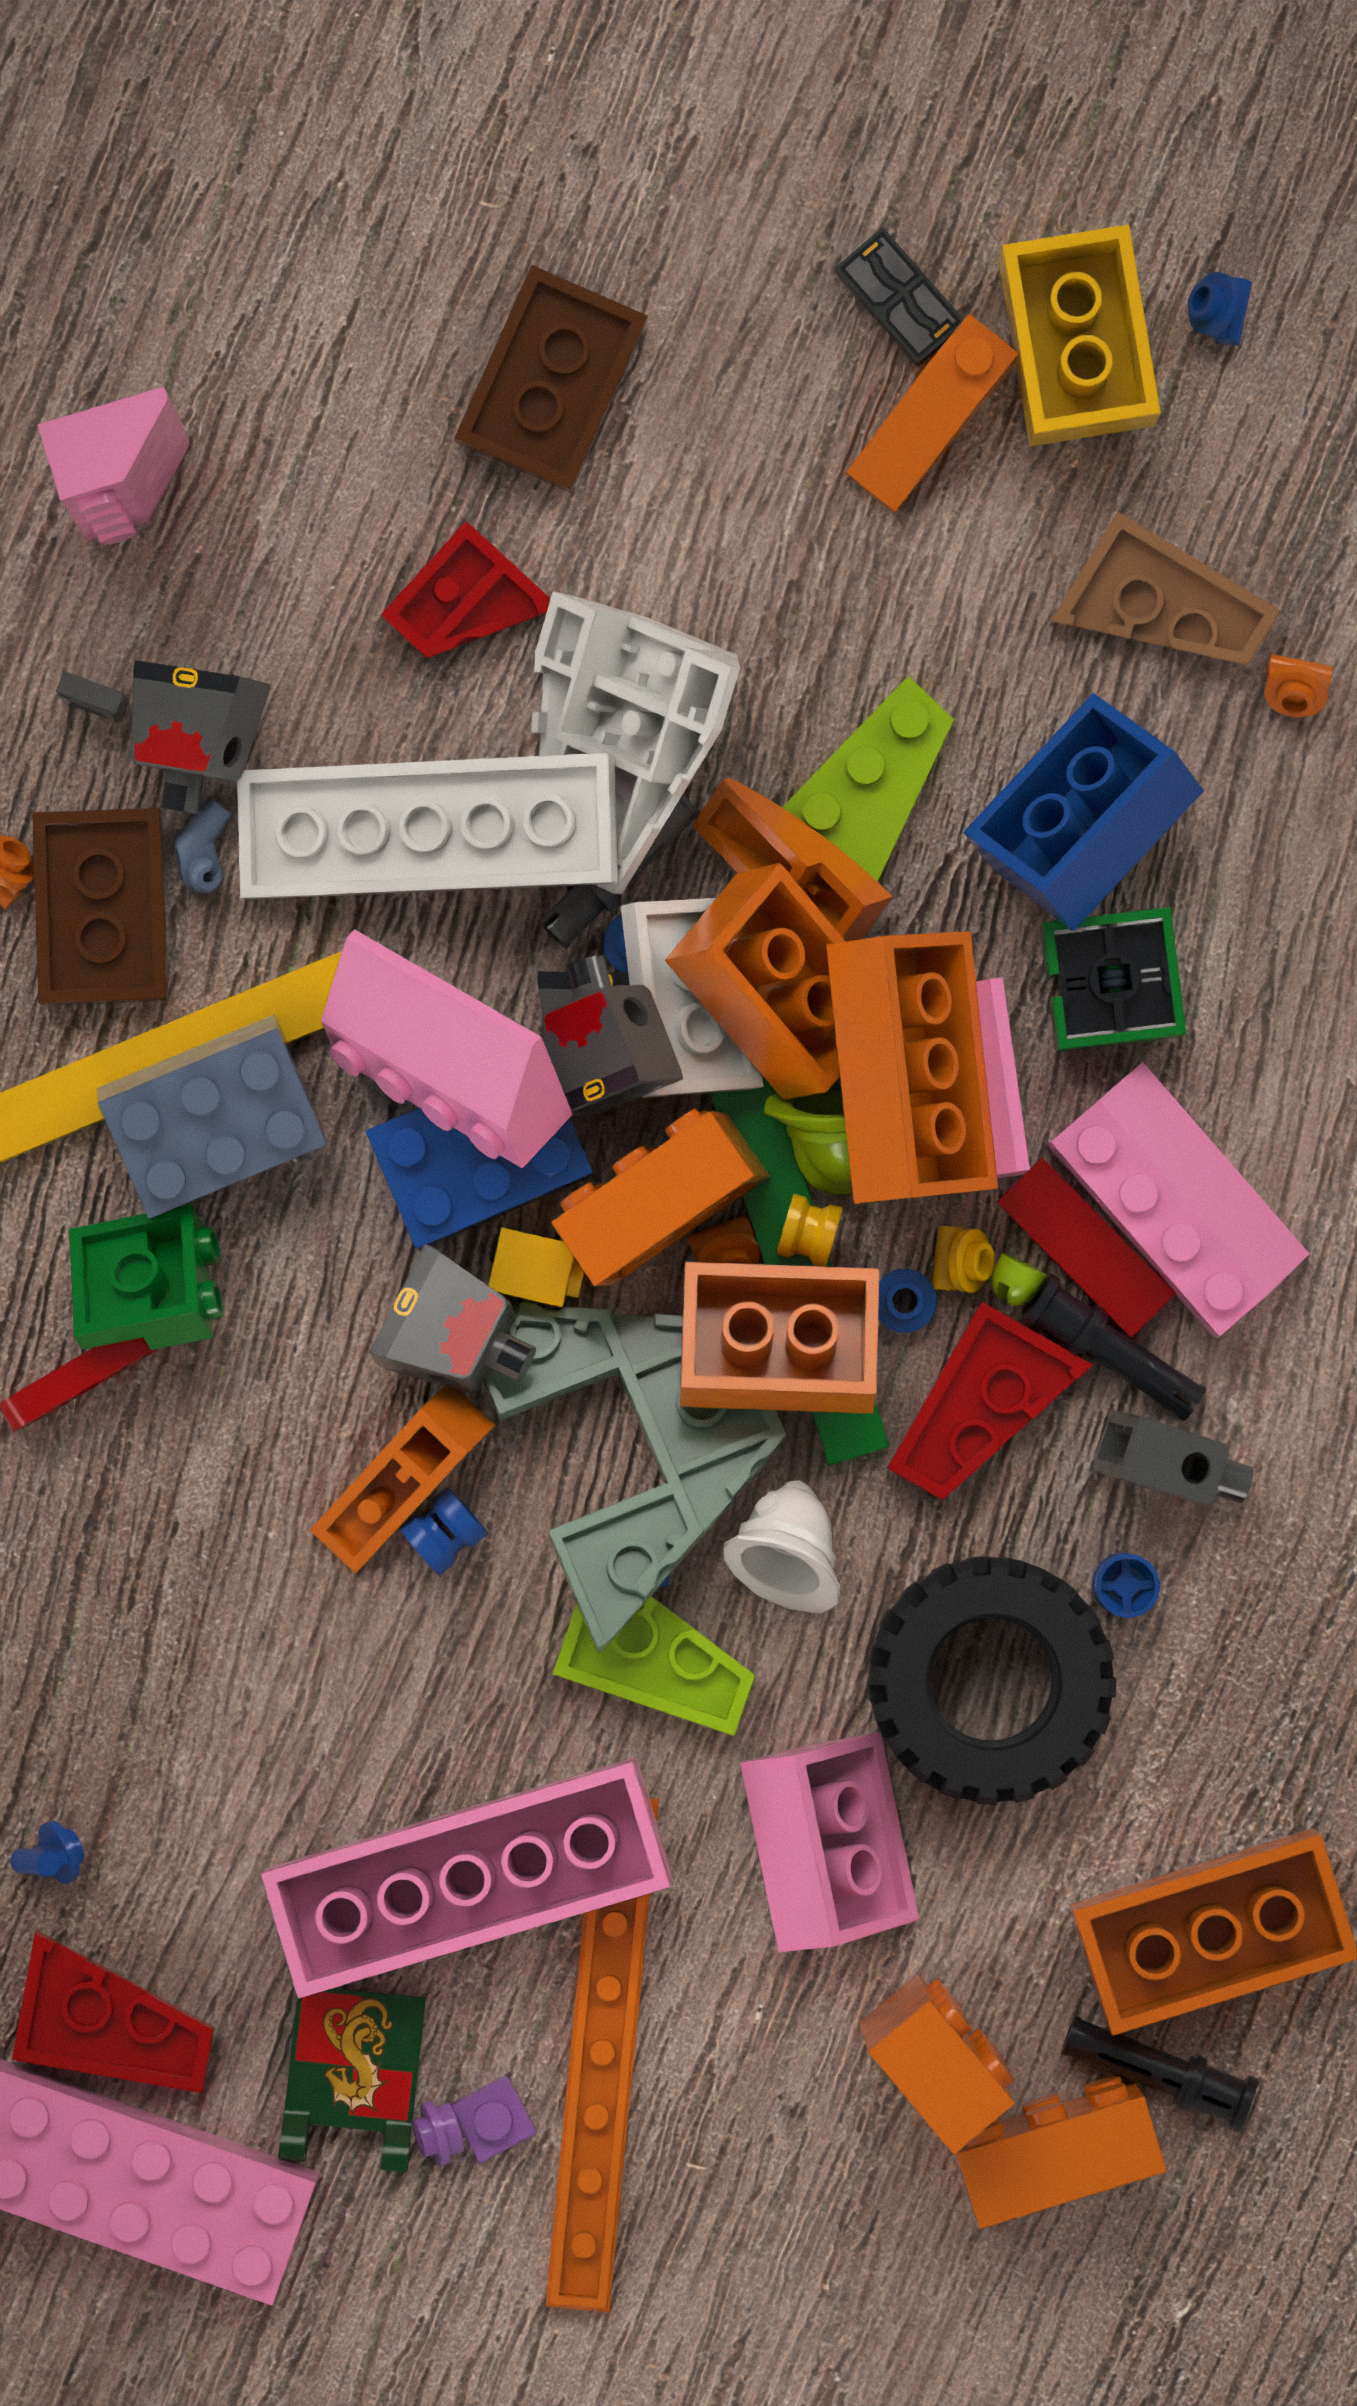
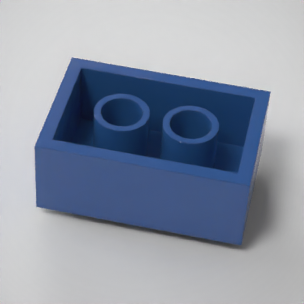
(1083, 811)
(452, 1186)

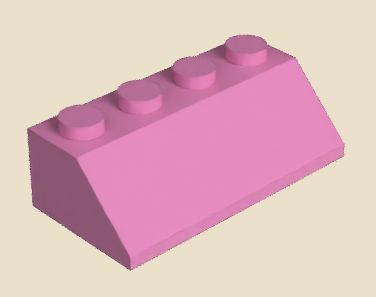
(115, 462)
(442, 1052)
(1178, 1200)

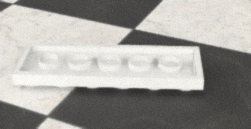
(428, 826)

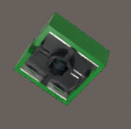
(1138, 975)

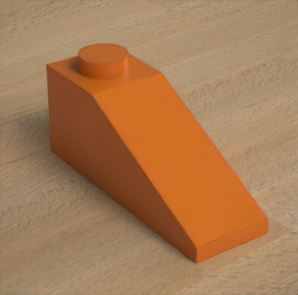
(933, 413)
(402, 1477)

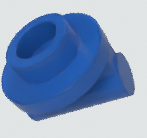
(1219, 307)
(56, 1855)

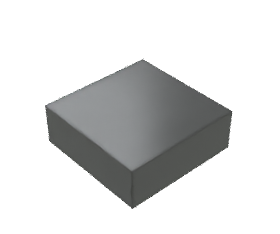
(92, 697)

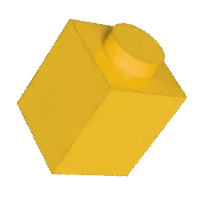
(535, 1269)

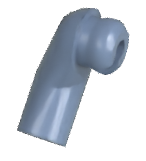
(196, 848)

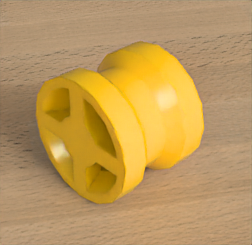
(809, 1231)

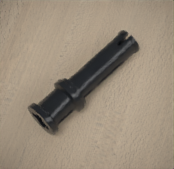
(1087, 1332)
(1189, 2082)

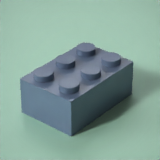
(211, 1116)

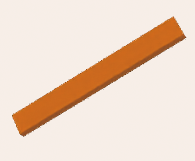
(597, 2104)

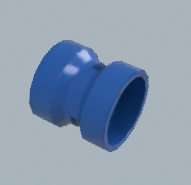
(433, 1541)
(1136, 1584)

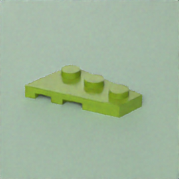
(875, 777)
(661, 1666)

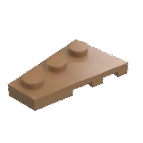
(1164, 597)

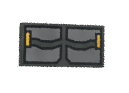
(899, 296)

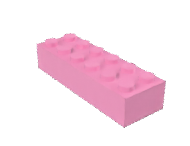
(467, 1877)
(148, 2184)

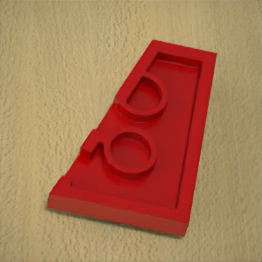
(981, 1399)
(106, 2025)

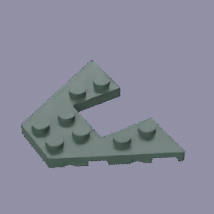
(704, 1454)

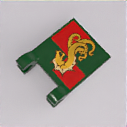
(354, 2069)

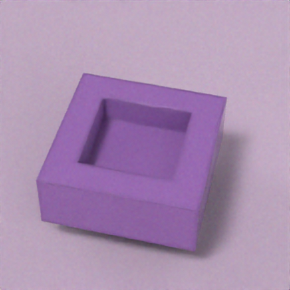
(493, 2118)

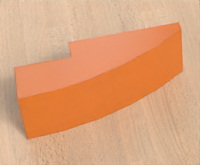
(759, 833)

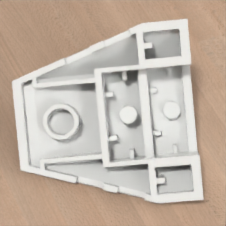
(634, 693)

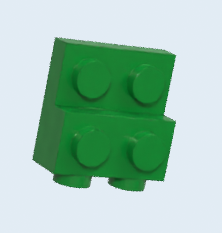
(145, 1280)

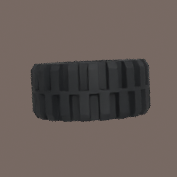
(1079, 1680)

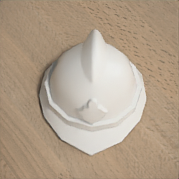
(787, 1551)

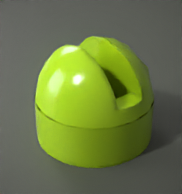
(1016, 1280)

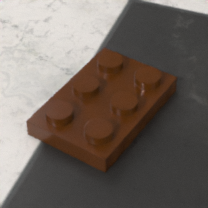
(551, 378)
(100, 906)

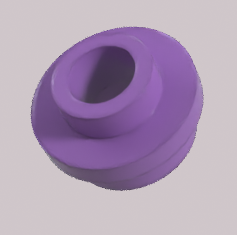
(438, 2132)

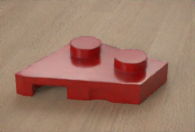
(463, 596)

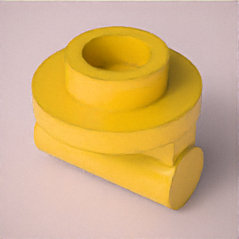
(962, 1259)

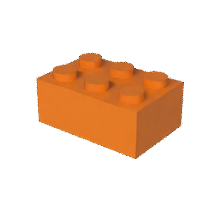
(765, 978)
(658, 1196)
(779, 1337)
(1060, 2152)

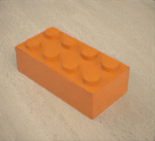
(912, 1066)
(1214, 1931)
(941, 2069)

